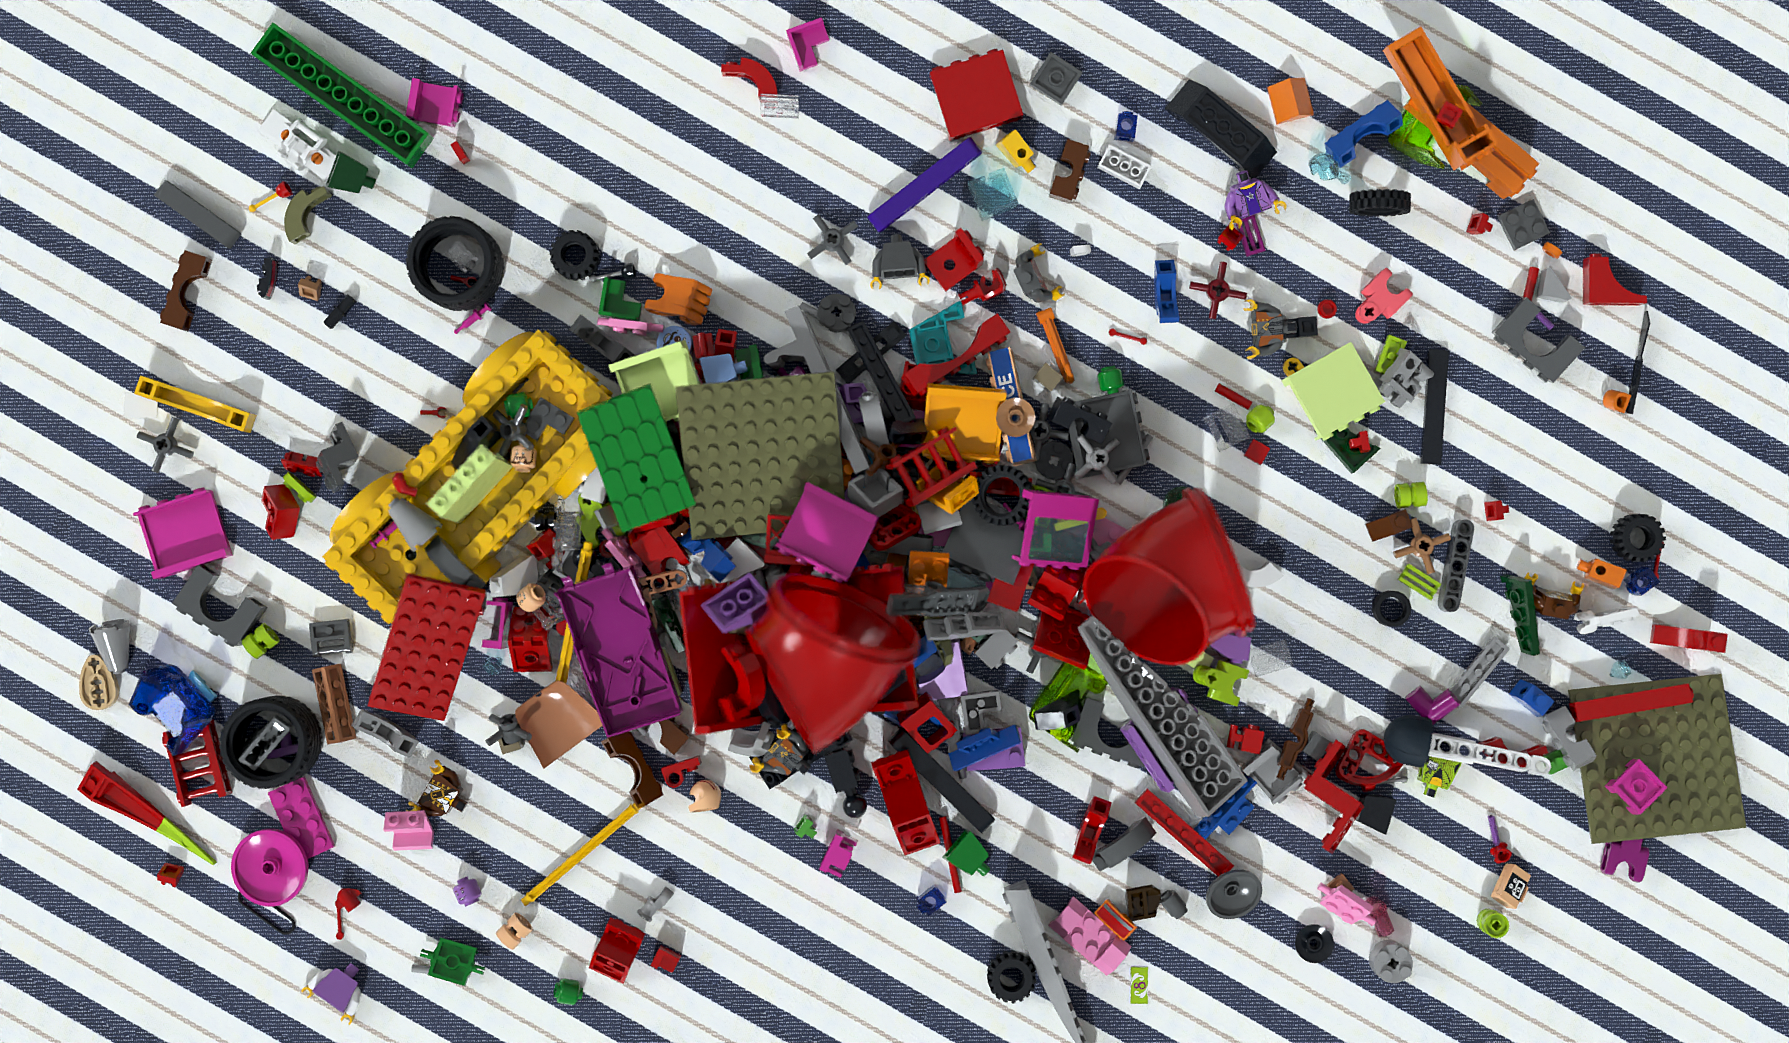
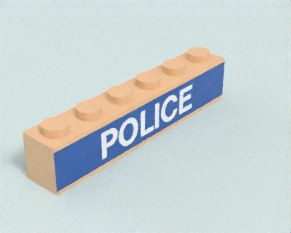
(1006, 377)

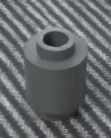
(1173, 904)

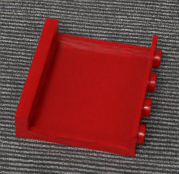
(976, 94)

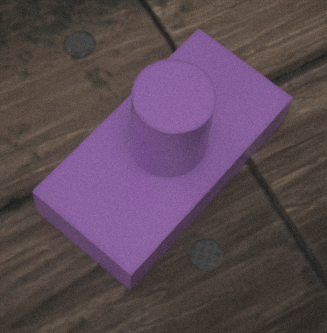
(287, 748)

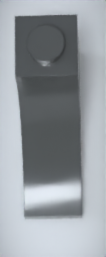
(263, 742)

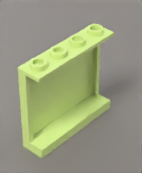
(664, 370)
(1335, 391)
(469, 485)

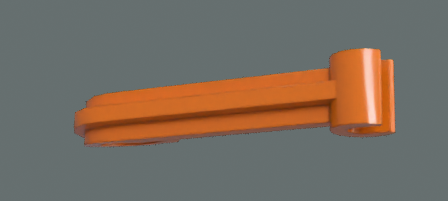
(1046, 318)

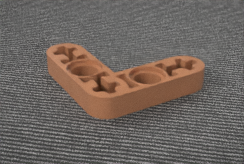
(647, 593)

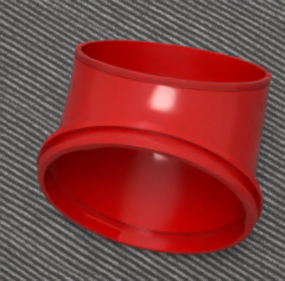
(1171, 584)
(829, 653)

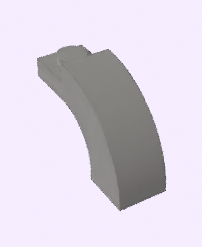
(386, 731)
(752, 742)

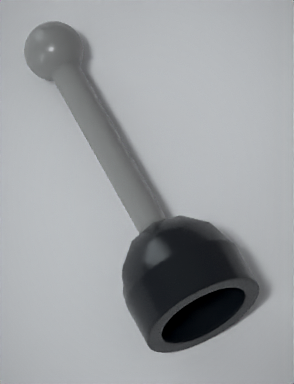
(627, 271)

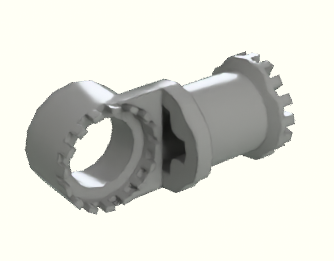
(653, 905)

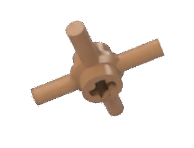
(1426, 551)

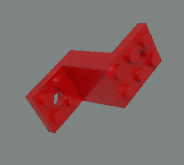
(1333, 796)
(905, 802)

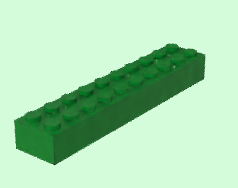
(342, 95)

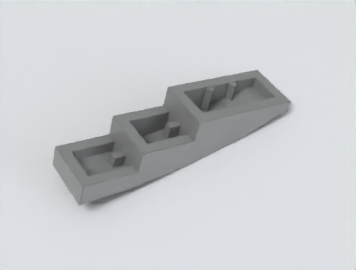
(964, 626)

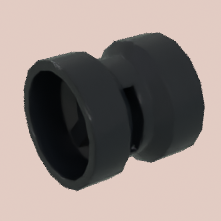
(545, 520)

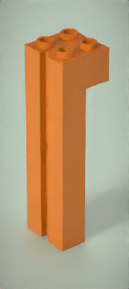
(1429, 88)
(1505, 167)

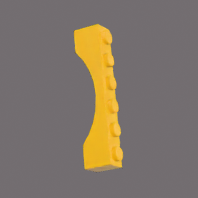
(195, 404)

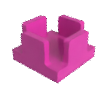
(838, 854)

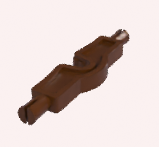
(1291, 748)

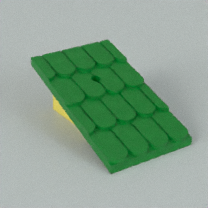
(636, 457)

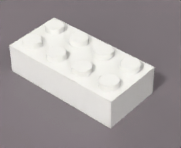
(1124, 166)

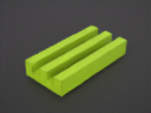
(1432, 590)

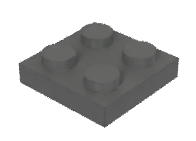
(1056, 78)
(1523, 224)

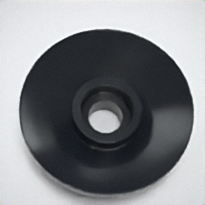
(1319, 951)

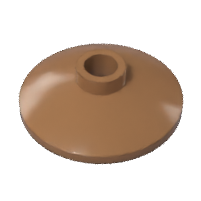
(1008, 409)

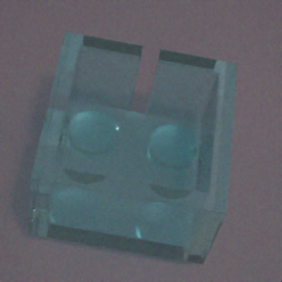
(993, 196)

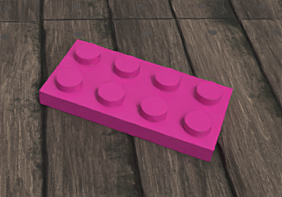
(301, 816)

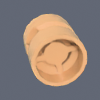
(511, 933)

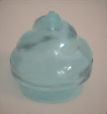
(493, 665)
(1620, 670)

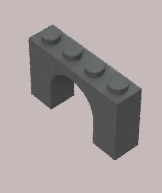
(1511, 332)
(192, 601)
(1087, 735)

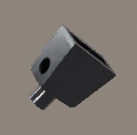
(1376, 811)

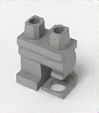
(1398, 378)

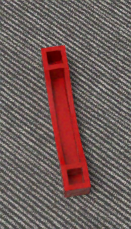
(987, 334)

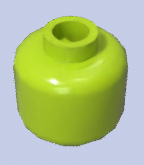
(1260, 418)

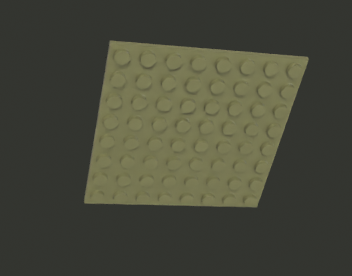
(756, 448)
(1681, 744)

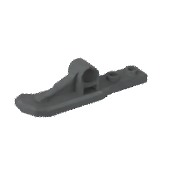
(939, 601)

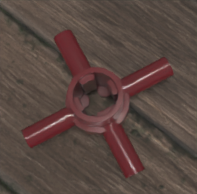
(1211, 294)

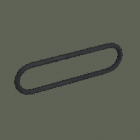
(265, 920)

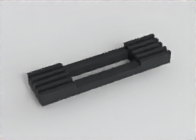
(892, 334)

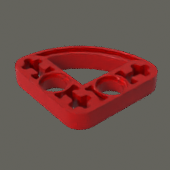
(885, 533)
(1365, 747)

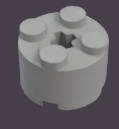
(1399, 968)

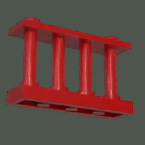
(931, 485)
(216, 767)

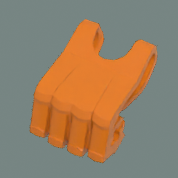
(681, 298)

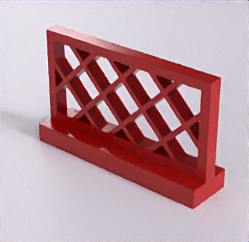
(773, 555)

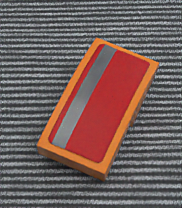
(1115, 920)

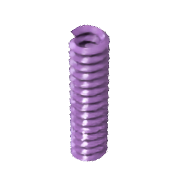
(1545, 321)
(1493, 828)

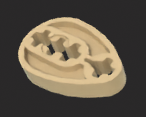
(88, 688)

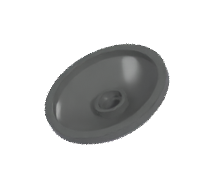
(1234, 894)

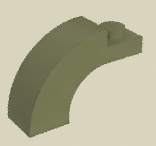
(298, 210)

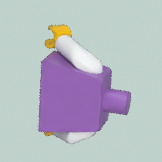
(337, 989)

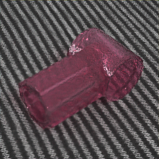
(1383, 923)

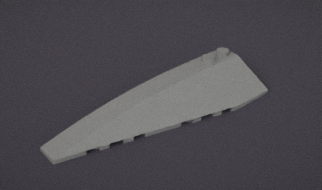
(1041, 955)

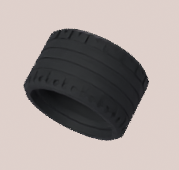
(422, 246)
(234, 734)

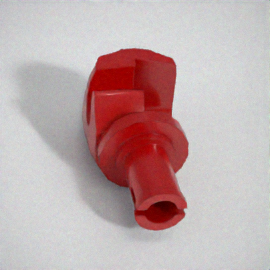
(985, 292)

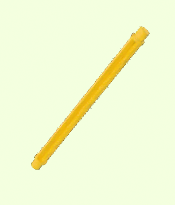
(567, 647)
(580, 854)

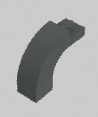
(600, 340)
(451, 565)
(1125, 845)

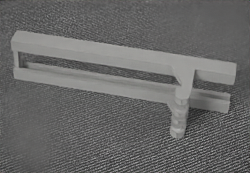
(808, 350)

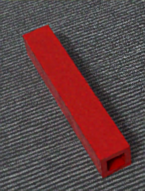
(1631, 702)

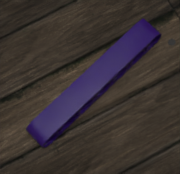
(924, 184)

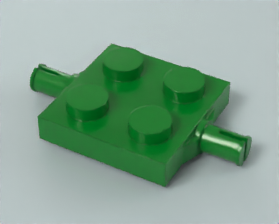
(452, 961)

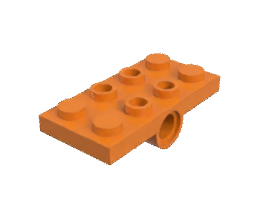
(928, 567)

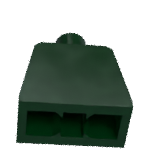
(349, 174)

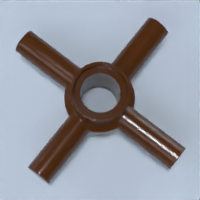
(882, 455)

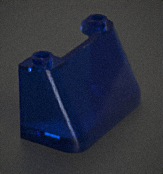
(174, 703)

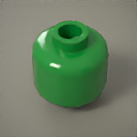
(1110, 379)
(514, 401)
(567, 991)

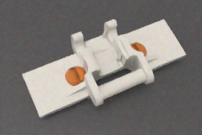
(294, 149)

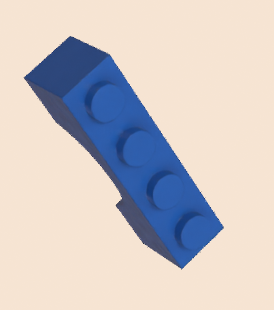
(1382, 120)
(714, 560)

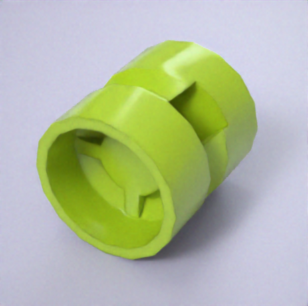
(1414, 494)
(257, 643)
(1492, 923)

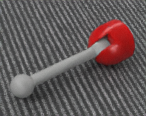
(1403, 779)

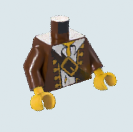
(1556, 603)
(441, 793)

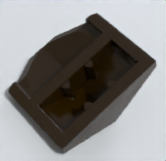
(1142, 902)

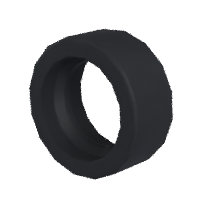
(1376, 606)

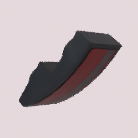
(267, 285)

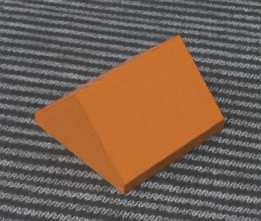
(1290, 100)

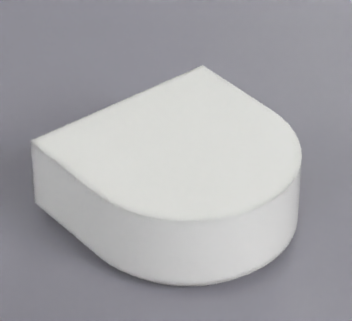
(1080, 250)

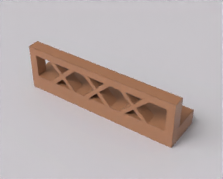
(336, 703)

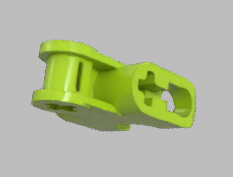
(590, 522)
(1220, 680)

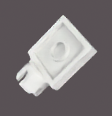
(1603, 619)

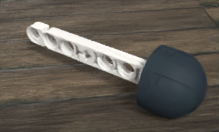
(1412, 740)

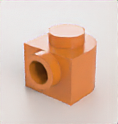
(1616, 400)

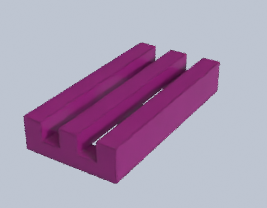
(1257, 233)

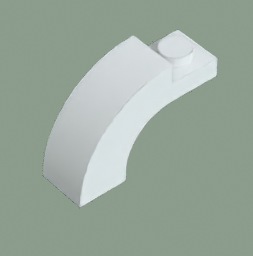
(1261, 577)

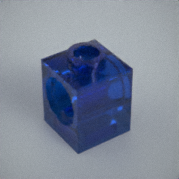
(1122, 134)
(1648, 577)
(933, 892)

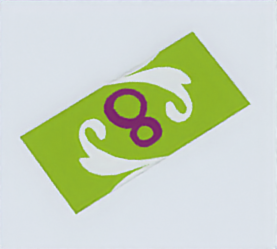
(1139, 985)

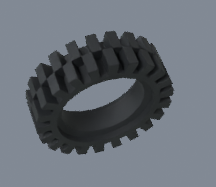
(1380, 202)
(980, 499)

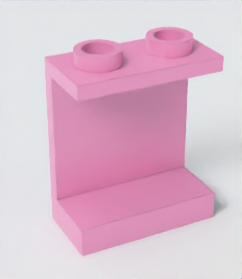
(410, 829)

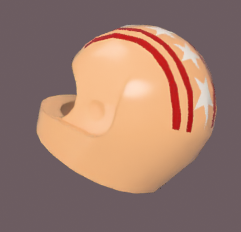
(706, 795)

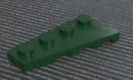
(1522, 601)

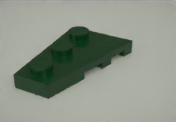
(1350, 458)
(670, 622)

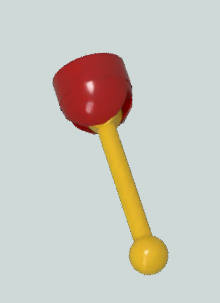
(282, 190)

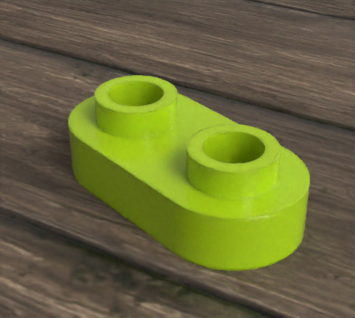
(292, 482)

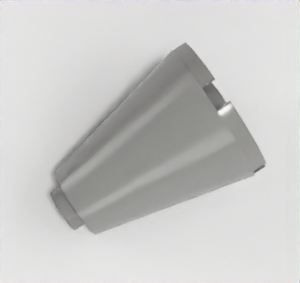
(412, 522)
(113, 644)

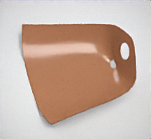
(556, 721)

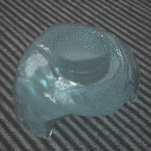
(1327, 168)

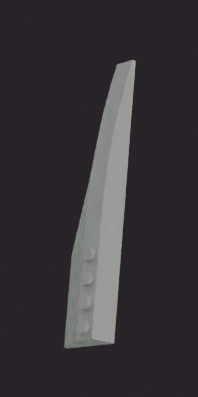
(1167, 723)

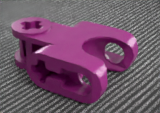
(1628, 851)

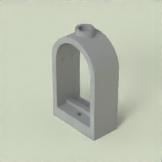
(873, 419)

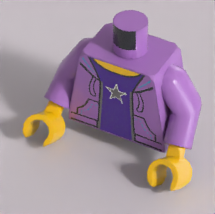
(1249, 198)

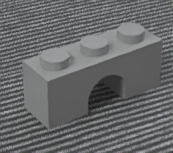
(1575, 753)

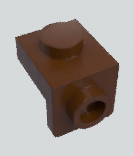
(680, 526)

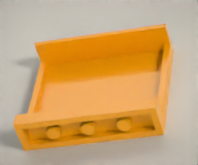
(973, 415)

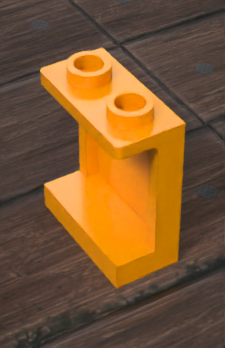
(954, 495)

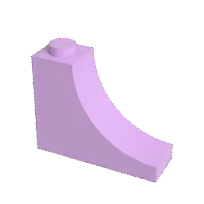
(947, 680)

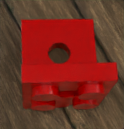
(962, 253)
(529, 640)

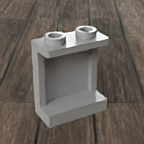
(1264, 769)

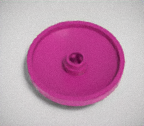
(269, 867)

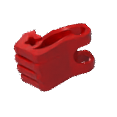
(656, 547)

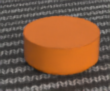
(1551, 250)

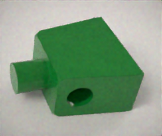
(968, 854)

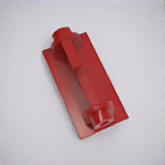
(294, 462)

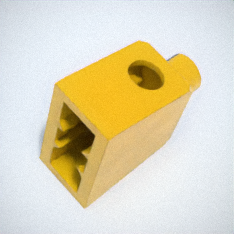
(1010, 145)

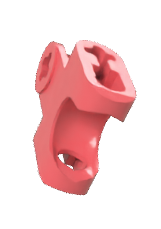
(1379, 299)

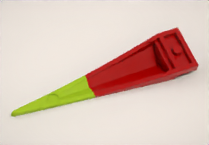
(116, 794)

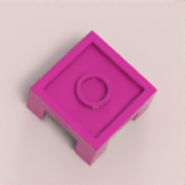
(1637, 786)

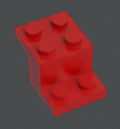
(1056, 590)
(617, 950)

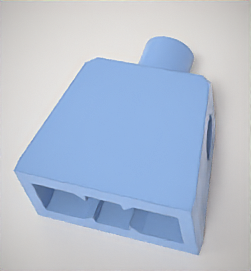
(721, 368)

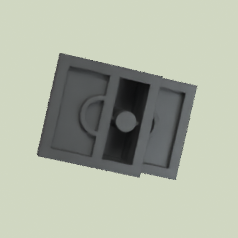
(336, 458)

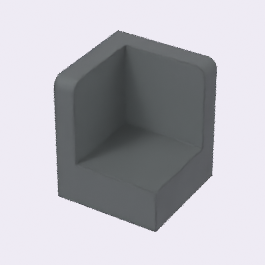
(1316, 746)

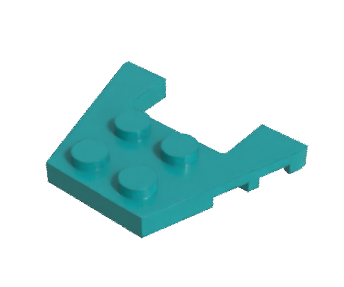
(932, 341)

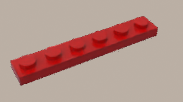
(1183, 833)

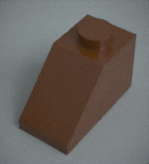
(1389, 525)

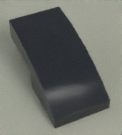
(1305, 327)

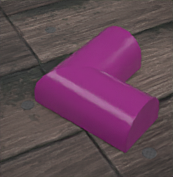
(1432, 708)

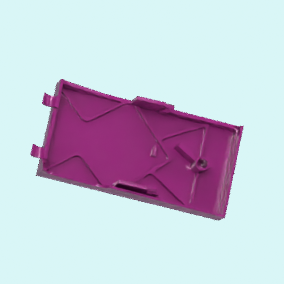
(619, 650)

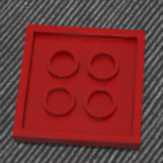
(1062, 638)

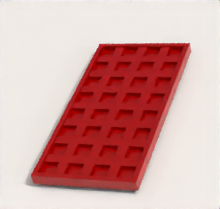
(426, 647)

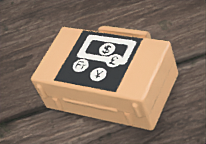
(1511, 886)

